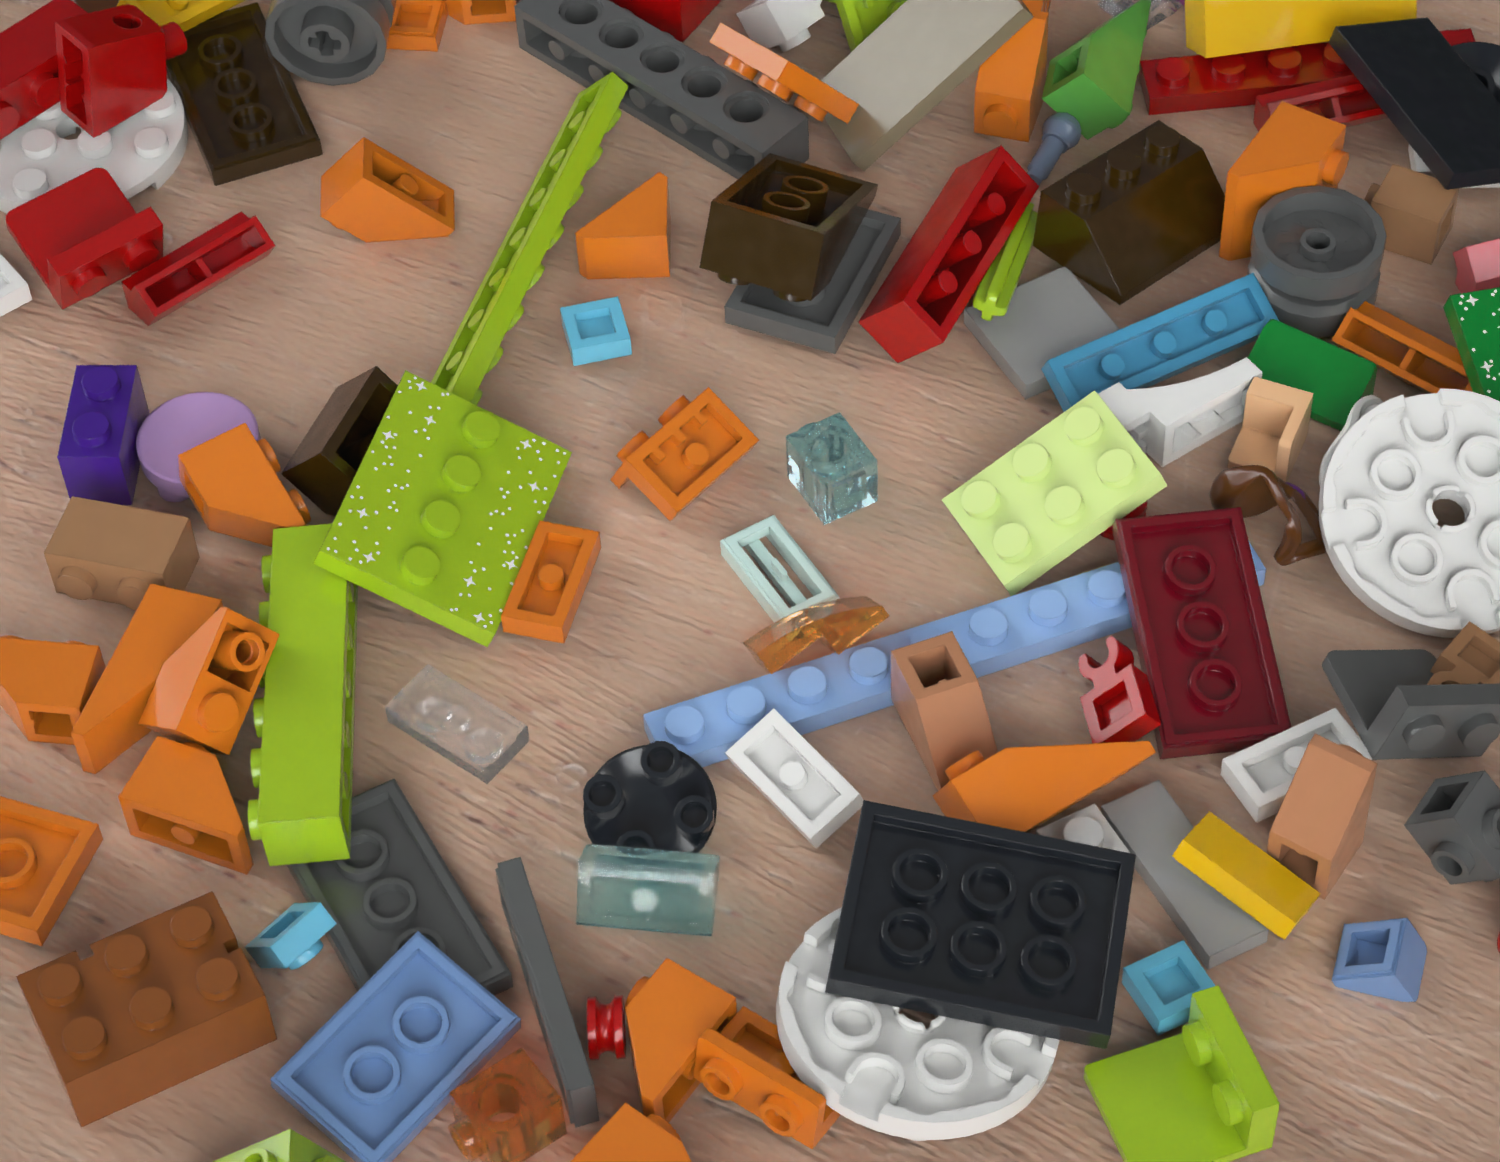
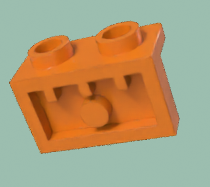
(686, 454)

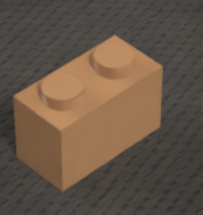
(119, 551)

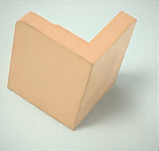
(1272, 427)

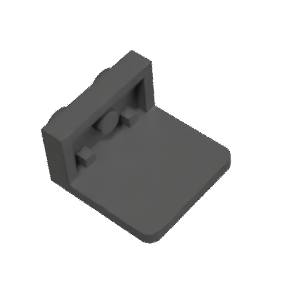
(1405, 716)

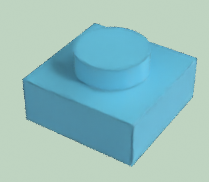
(596, 331)
(292, 937)
(1165, 984)

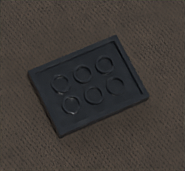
(983, 924)

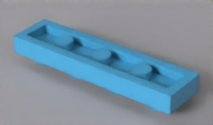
(1163, 343)

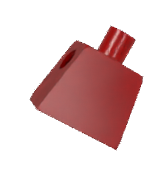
(113, 64)

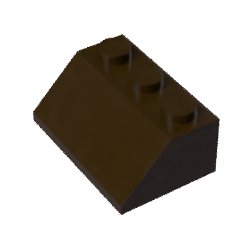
(1132, 213)

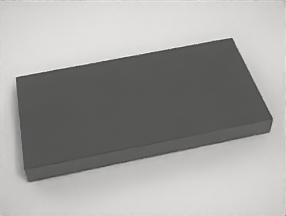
(392, 891)

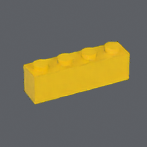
(1247, 26)

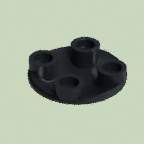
(650, 800)

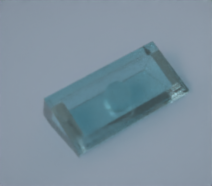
(647, 889)

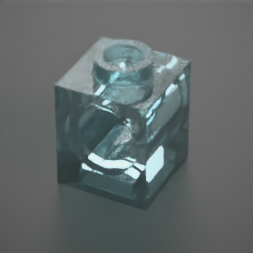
(832, 468)

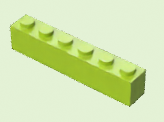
(306, 706)

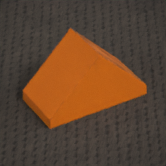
(629, 236)

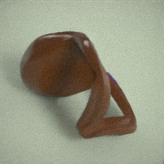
(1259, 490)

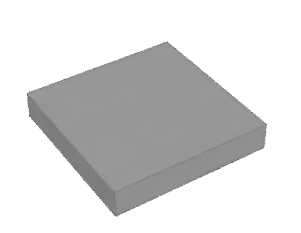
(1040, 324)

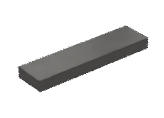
(547, 993)

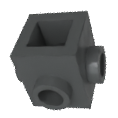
(1460, 827)

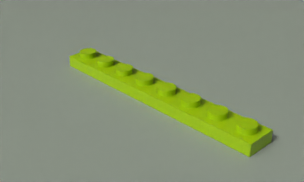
(531, 234)

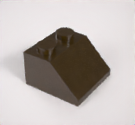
(339, 439)

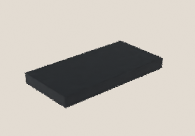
(1427, 97)

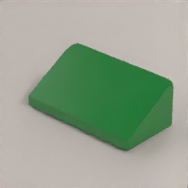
(1316, 367)

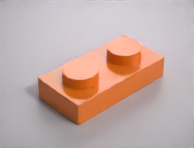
(551, 582)

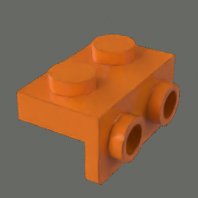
(752, 1070)

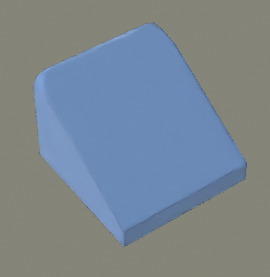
(1381, 959)

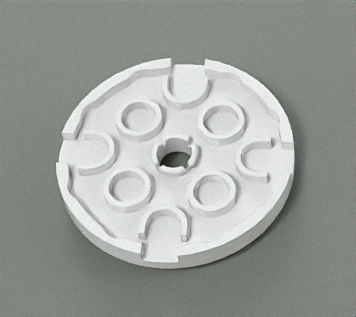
(134, 152)
(1382, 519)
(891, 1068)

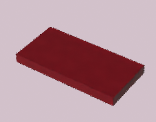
(1201, 631)

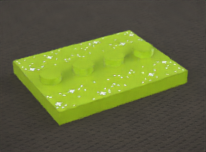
(443, 508)

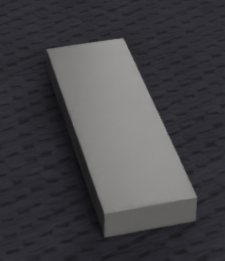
(1153, 829)

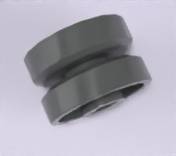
(330, 38)
(1317, 256)

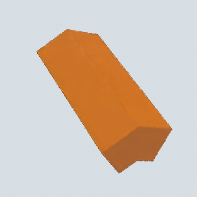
(1401, 350)

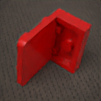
(85, 236)

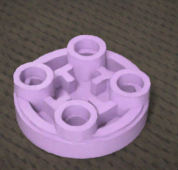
(181, 426)

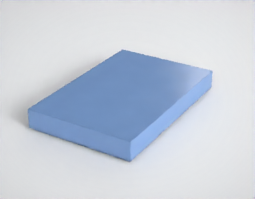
(396, 1052)

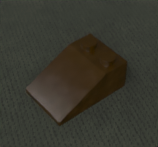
(784, 227)

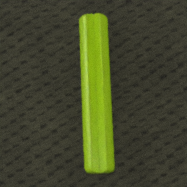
(1002, 277)

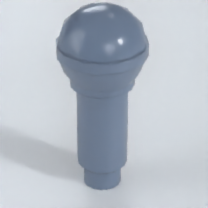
(1060, 134)

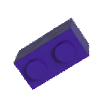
(101, 433)

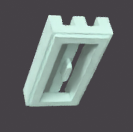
(757, 583)

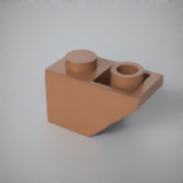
(940, 704)
(1323, 813)

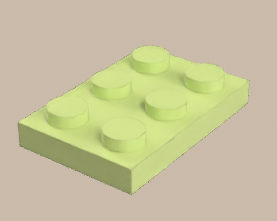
(1054, 492)

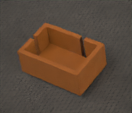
(147, 1008)

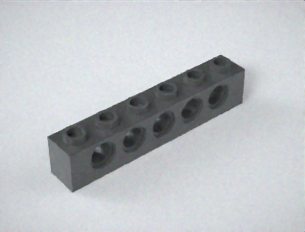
(668, 82)

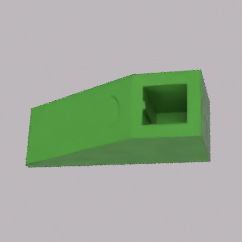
(1100, 72)

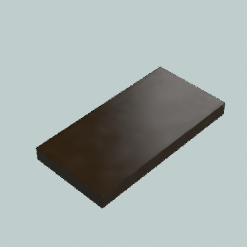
(240, 98)

